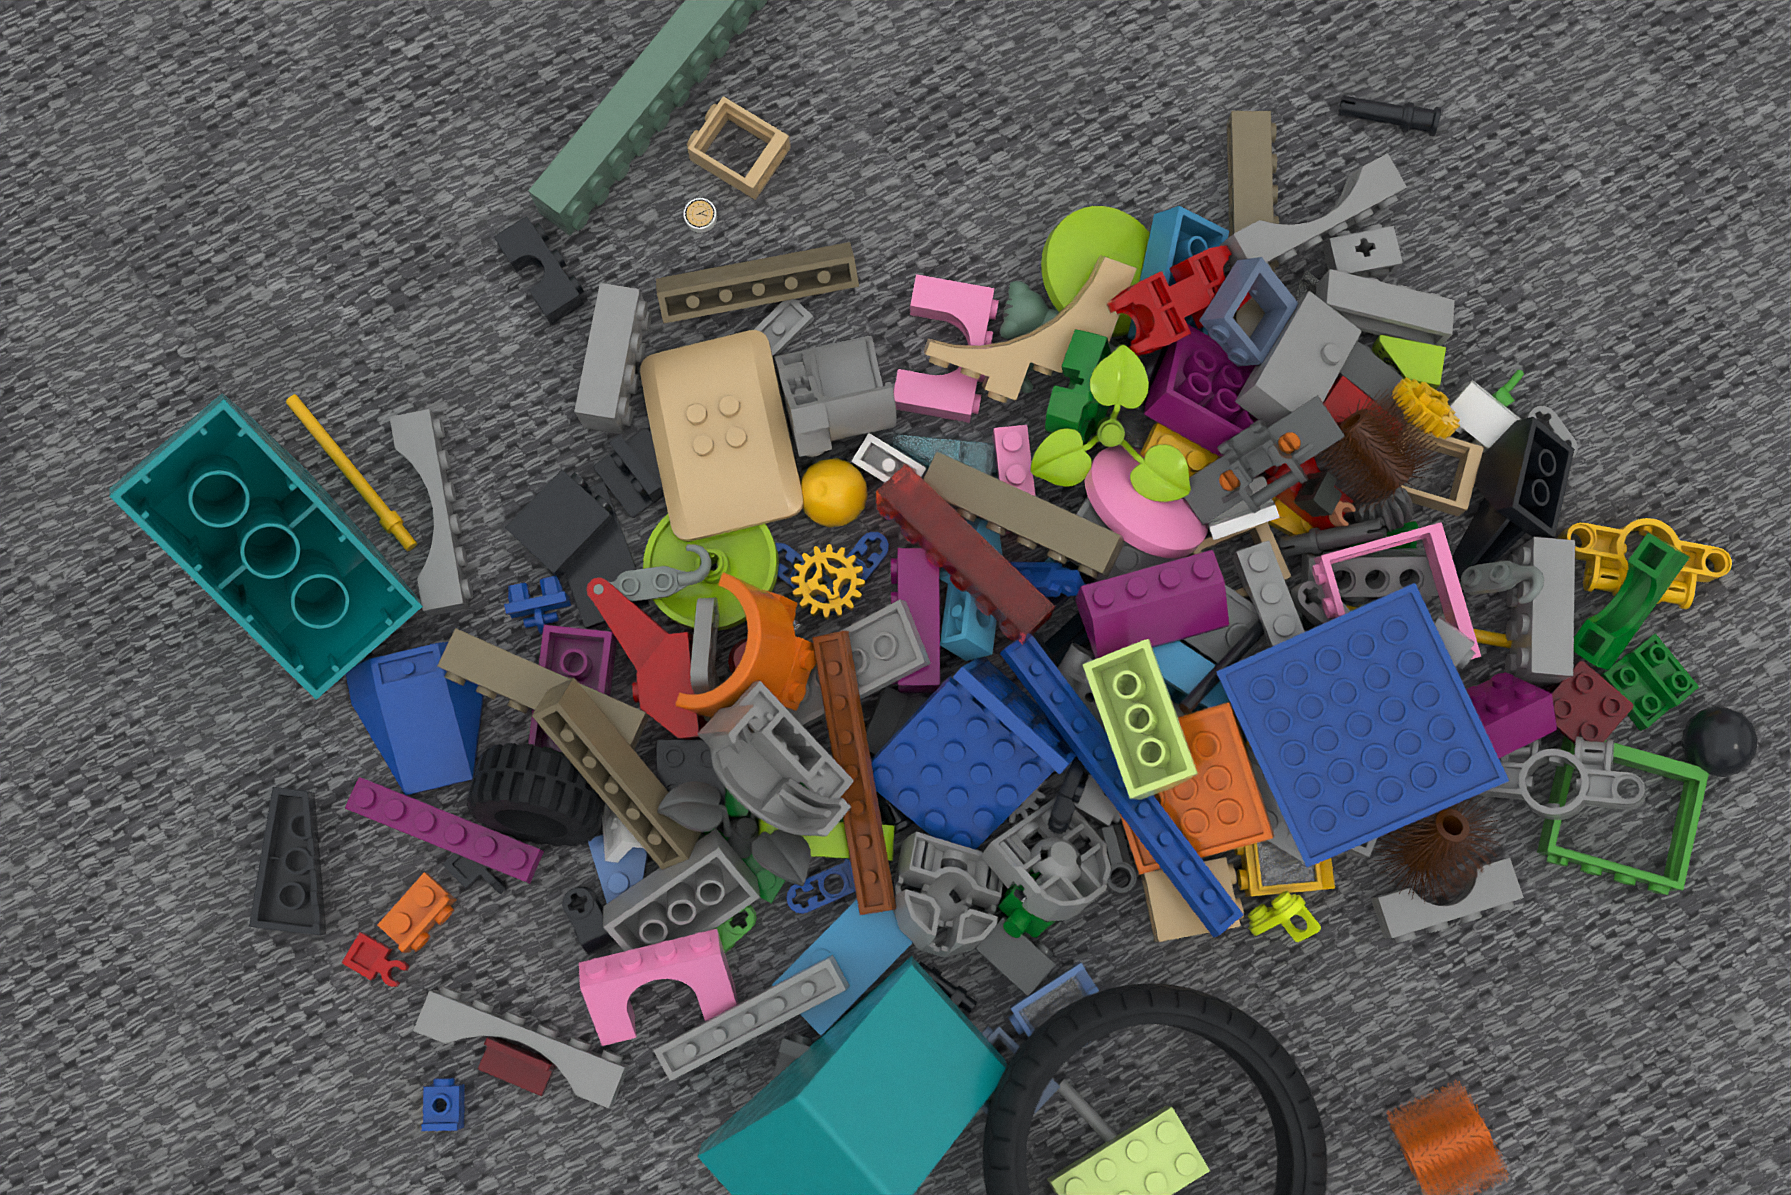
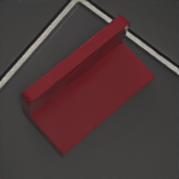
(516, 1065)

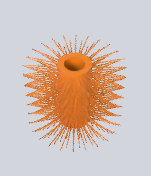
(1447, 1144)

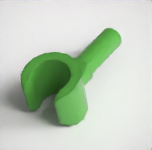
(1503, 395)

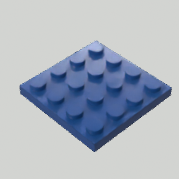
(1014, 708)
(955, 769)

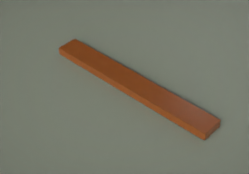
(852, 753)

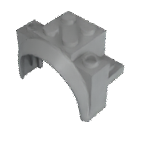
(763, 755)

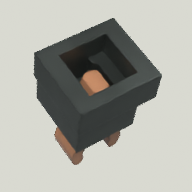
(1321, 498)

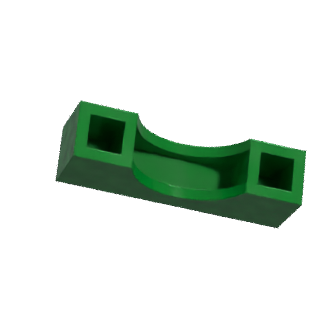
(1648, 577)

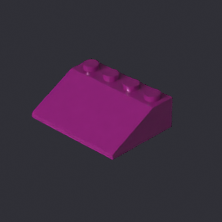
(1198, 392)

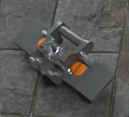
(1256, 449)

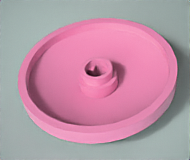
(1149, 525)

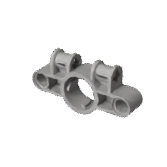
(1595, 788)

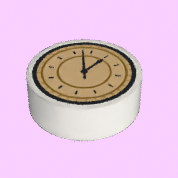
(700, 215)

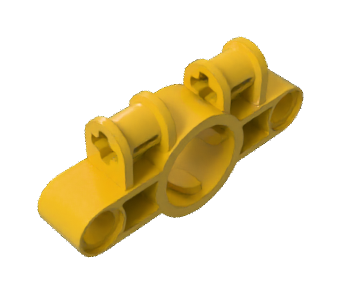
(1607, 566)

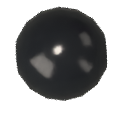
(1719, 741)

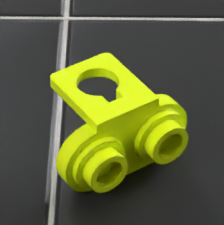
(1282, 909)

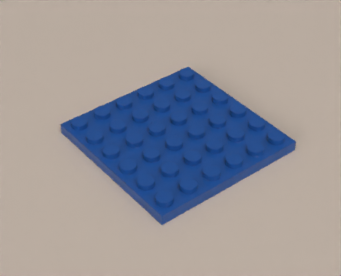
(1362, 725)

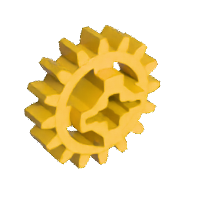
(1427, 405)
(842, 577)

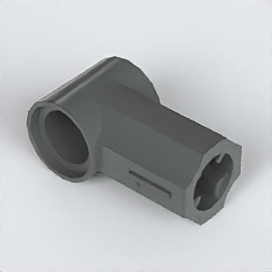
(1118, 857)

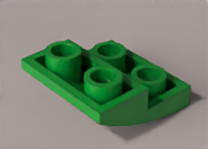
(1650, 680)

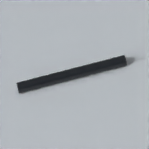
(1211, 679)

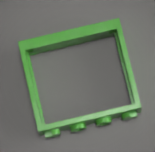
(1683, 834)

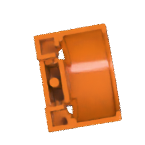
(770, 654)

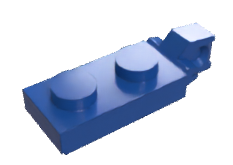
(1051, 577)

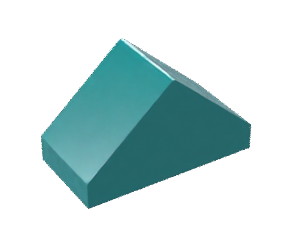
(866, 1100)

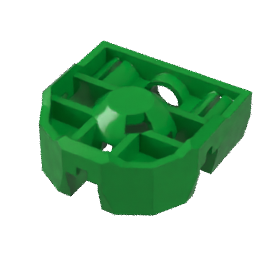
(1076, 405)

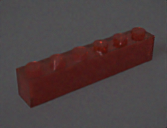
(964, 554)

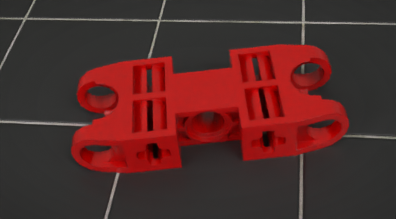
(1161, 308)

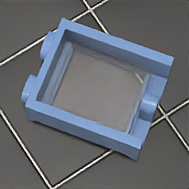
(1050, 998)

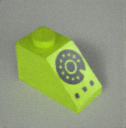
(1412, 358)

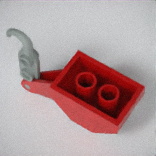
(659, 657)

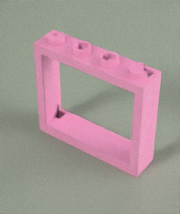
(1440, 564)

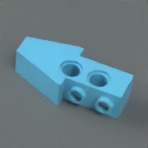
(964, 626)

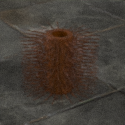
(1377, 450)
(1433, 844)

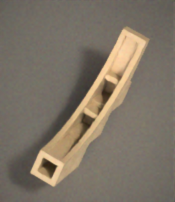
(1047, 345)

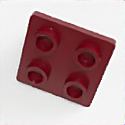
(1587, 705)

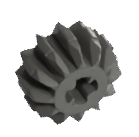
(1394, 513)

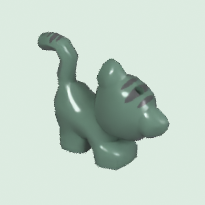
(1023, 314)

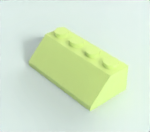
(1140, 720)

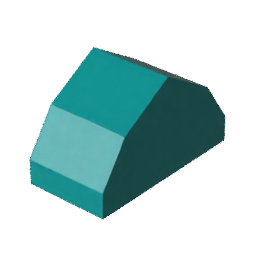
(267, 544)

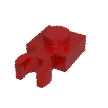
(370, 957)

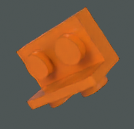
(417, 913)

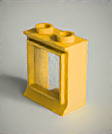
(1273, 871)

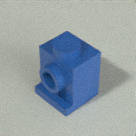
(453, 1116)

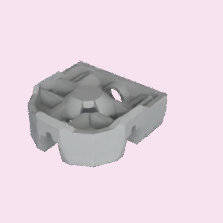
(1067, 878)
(923, 912)

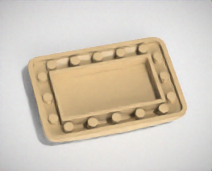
(721, 436)

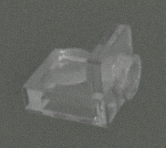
(1135, 426)

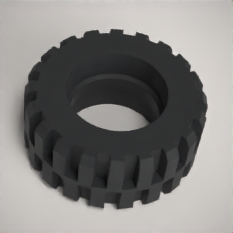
(534, 796)

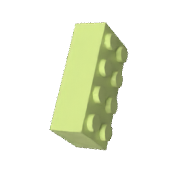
(1143, 1160)

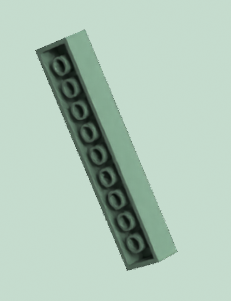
(637, 108)

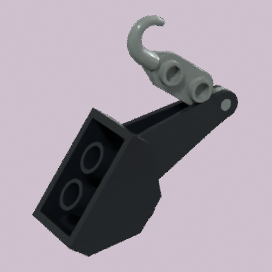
(1523, 493)

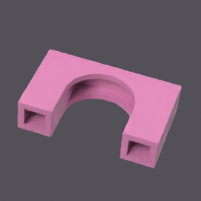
(969, 310)
(689, 959)

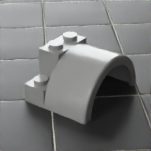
(834, 394)

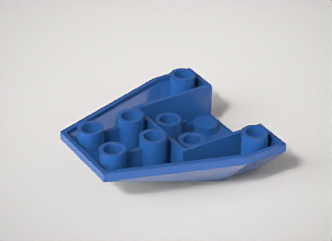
(418, 717)

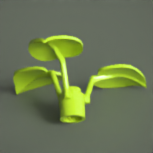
(1116, 382)

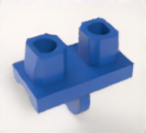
(522, 604)

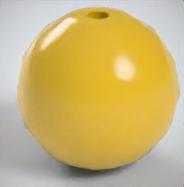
(833, 492)

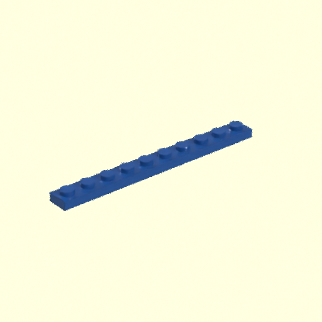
(1144, 816)

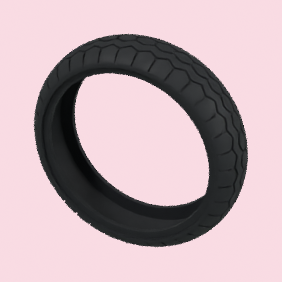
(1262, 1057)

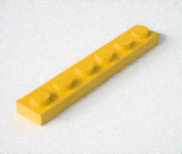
(1199, 457)

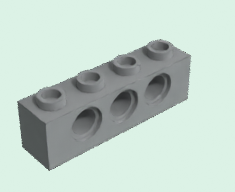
(1390, 566)

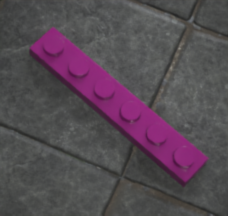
(444, 830)

